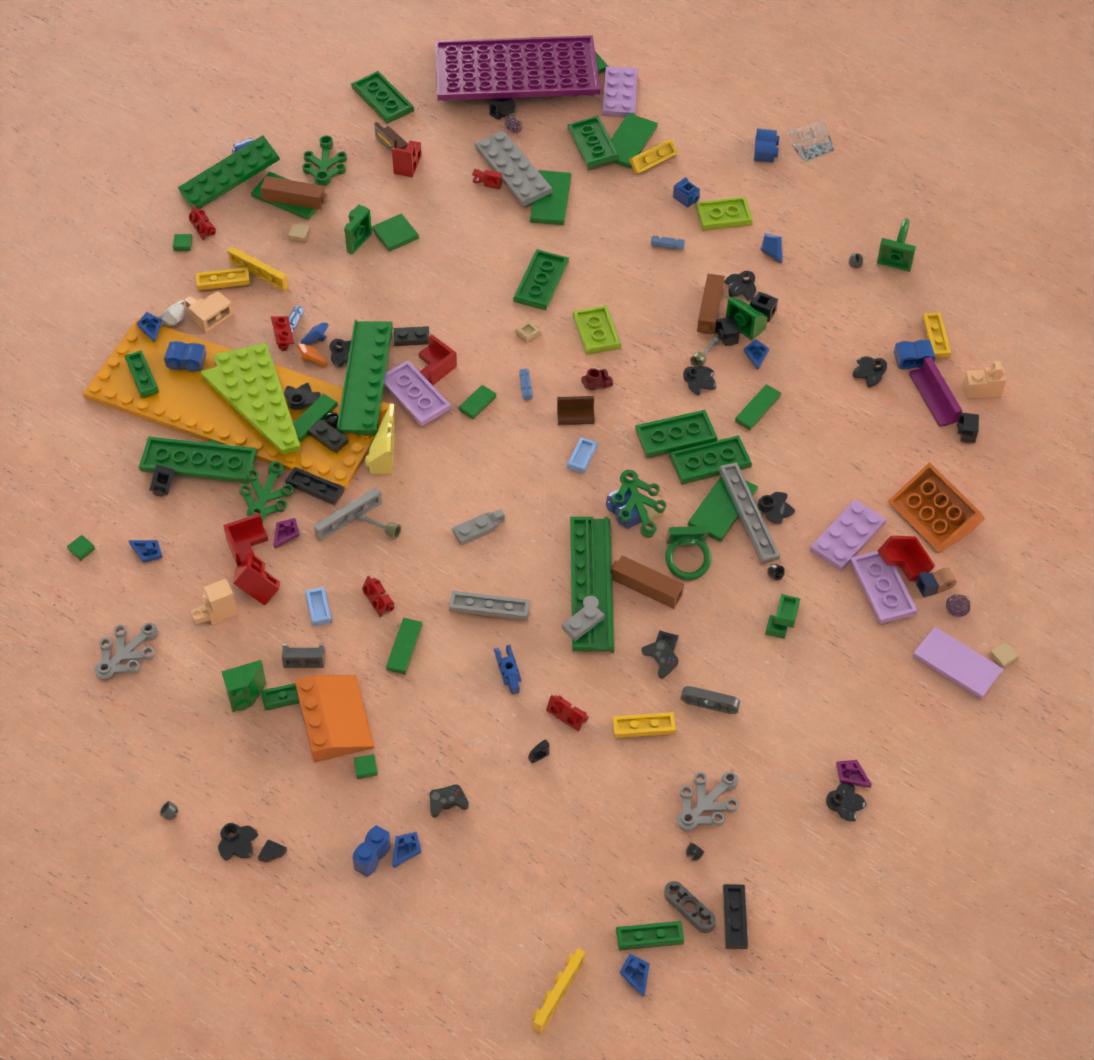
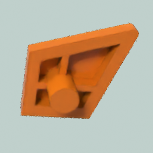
(310, 353)

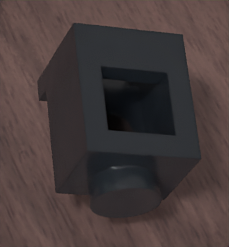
(501, 107)
(765, 304)
(727, 331)
(968, 427)
(161, 475)

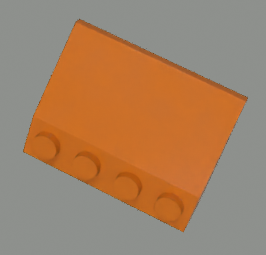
(936, 508)
(333, 715)

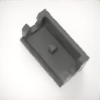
(303, 657)

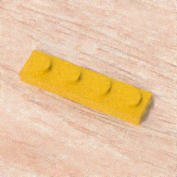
(258, 268)
(553, 998)

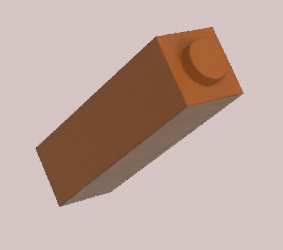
(293, 193)
(710, 303)
(647, 581)

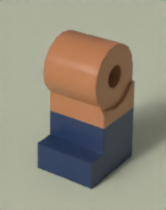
(935, 582)

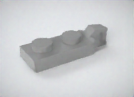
(478, 526)

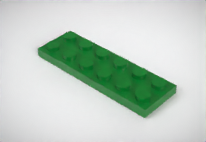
(229, 173)
(199, 459)

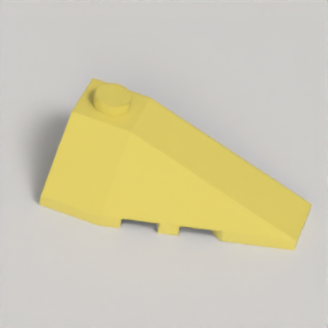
(381, 450)

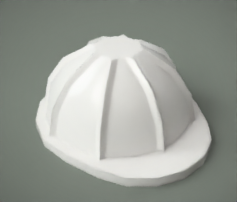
(173, 314)

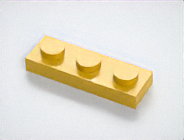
(653, 156)
(222, 278)
(936, 334)
(644, 725)

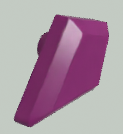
(285, 531)
(852, 773)

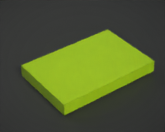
(724, 213)
(596, 330)

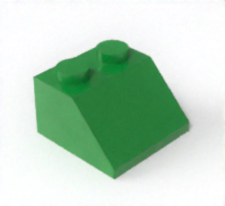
(749, 321)
(244, 684)

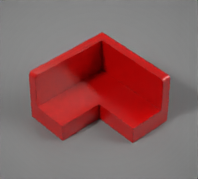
(406, 160)
(439, 358)
(243, 535)
(908, 554)
(254, 580)

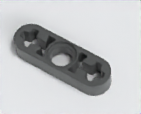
(710, 700)
(674, 901)

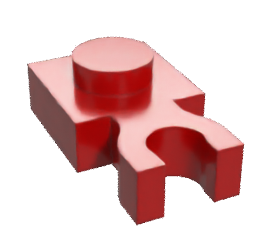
(489, 178)

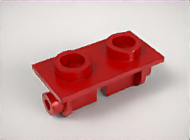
(201, 223)
(282, 331)
(373, 589)
(562, 710)

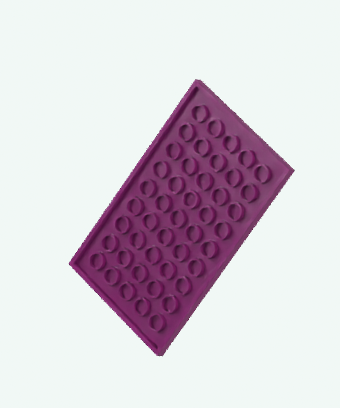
(516, 68)

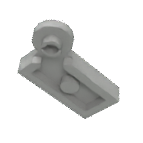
(584, 619)

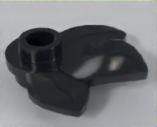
(739, 285)
(341, 353)
(868, 370)
(700, 379)
(301, 396)
(777, 507)
(847, 802)
(237, 844)

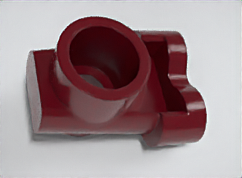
(596, 378)

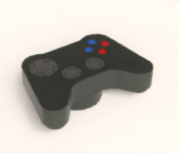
(663, 655)
(447, 798)

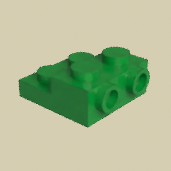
(358, 229)

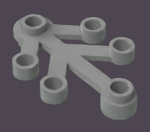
(125, 652)
(706, 803)

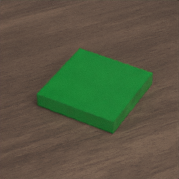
(395, 232)

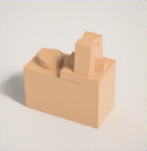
(210, 311)
(985, 382)
(217, 604)

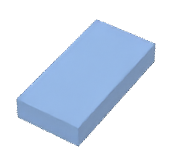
(582, 455)
(318, 606)

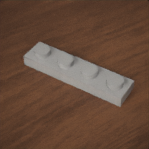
(347, 514)
(489, 605)

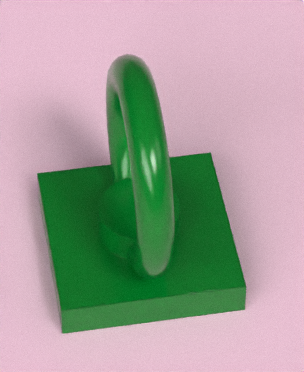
(897, 253)
(687, 537)

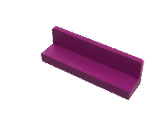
(936, 393)

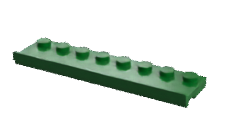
(365, 377)
(592, 577)

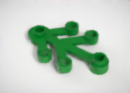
(323, 177)
(264, 495)
(638, 500)

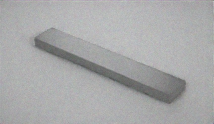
(749, 513)

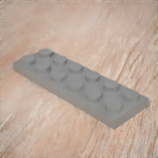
(516, 169)

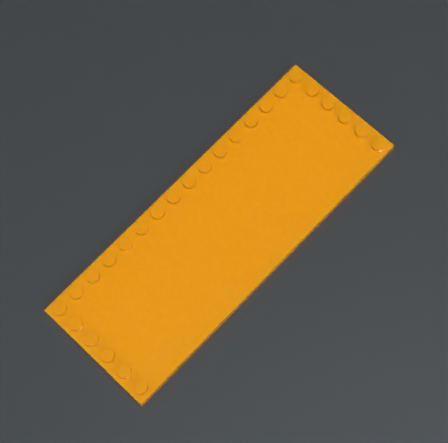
(196, 409)

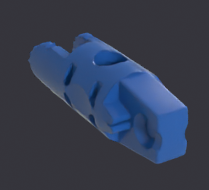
(508, 669)

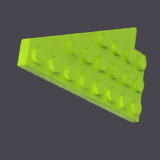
(252, 388)

